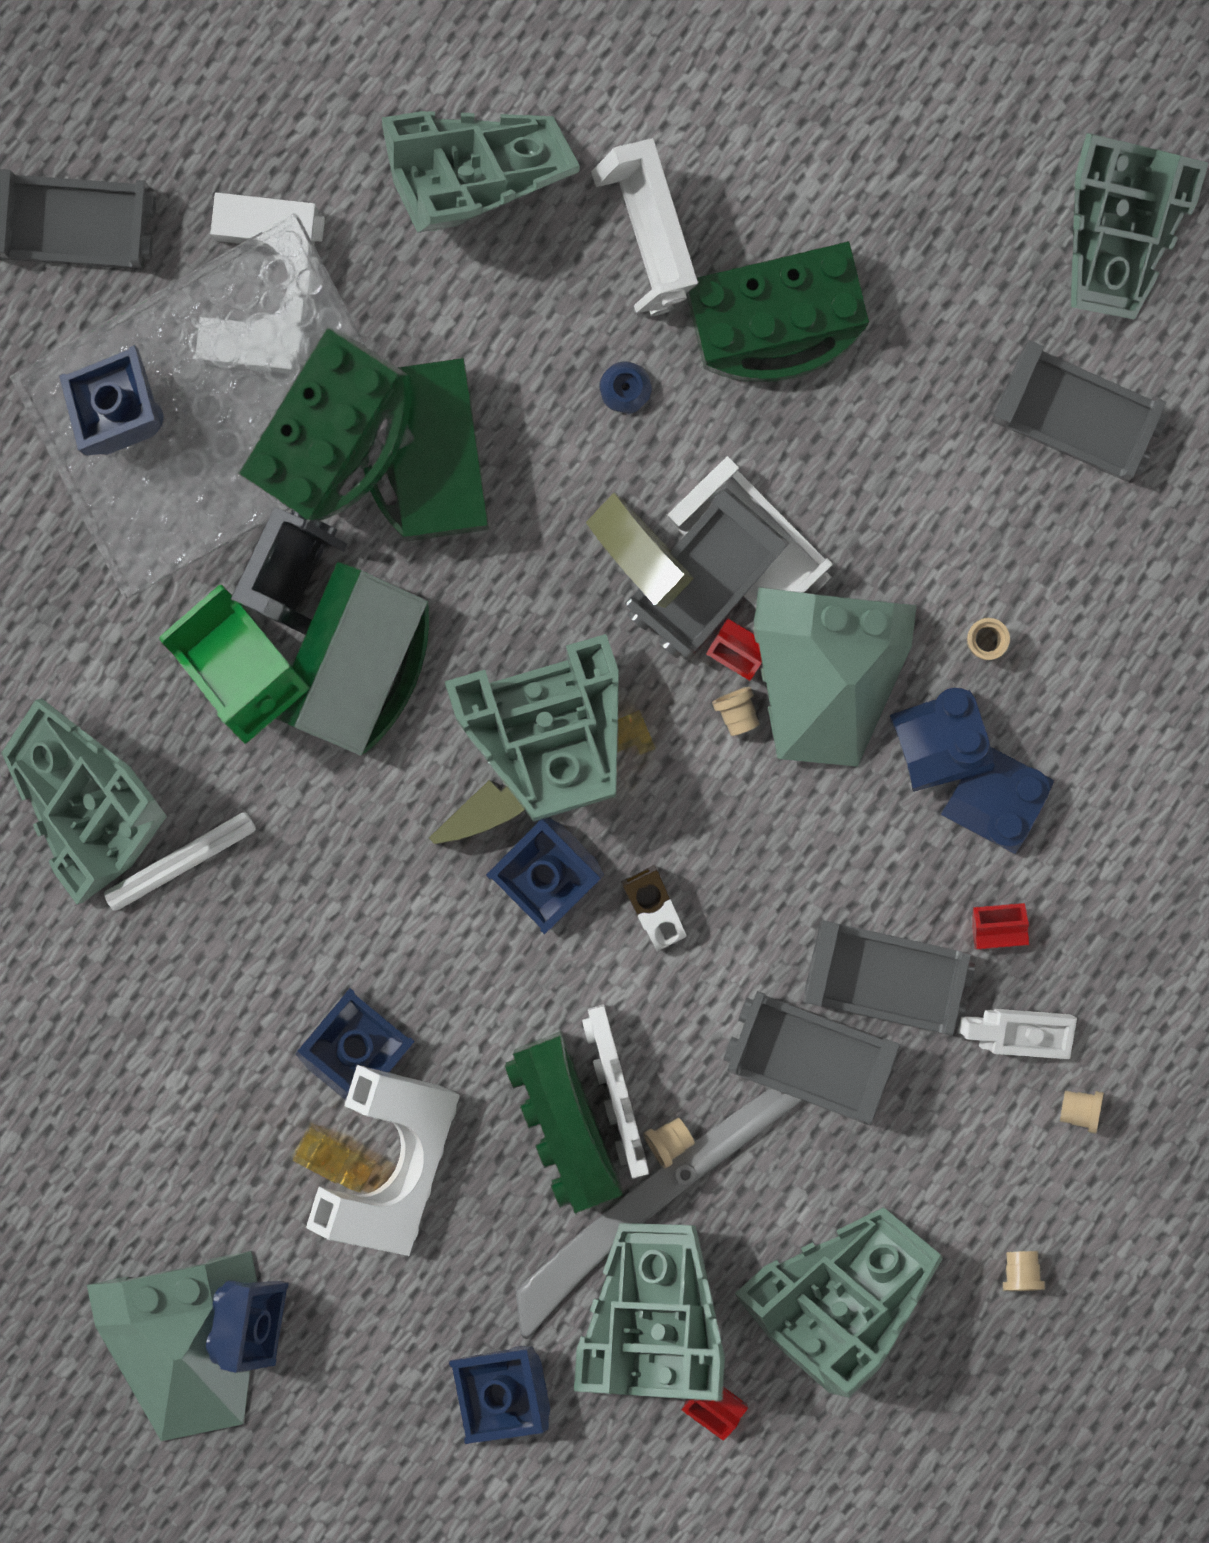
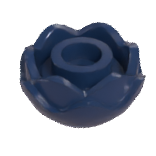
(619, 399)

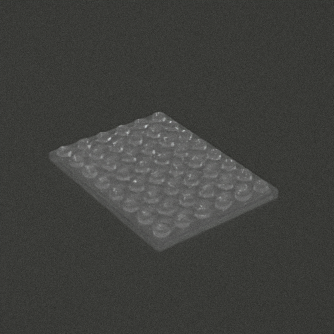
(218, 365)

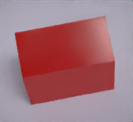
(736, 650)
(1000, 926)
(717, 1416)

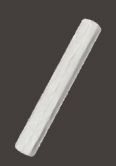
(179, 861)

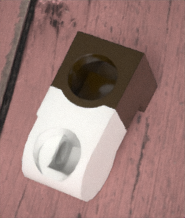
(654, 907)

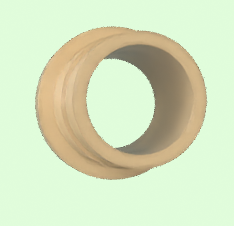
(1001, 633)
(737, 711)
(1082, 1109)
(669, 1141)
(1023, 1272)

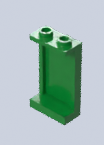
(234, 664)

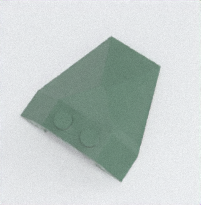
(471, 166)
(1125, 220)
(828, 670)
(548, 728)
(83, 798)
(844, 1299)
(653, 1320)
(159, 1339)

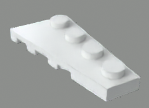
(619, 1106)

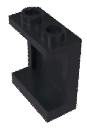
(284, 566)

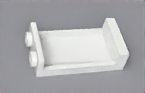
(653, 221)
(795, 569)

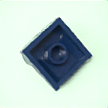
(111, 404)
(943, 739)
(1000, 802)
(547, 873)
(348, 1038)
(246, 1325)
(501, 1394)

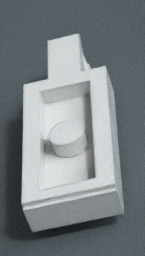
(1022, 1032)

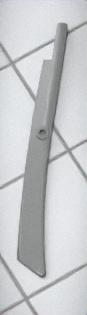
(563, 1271)

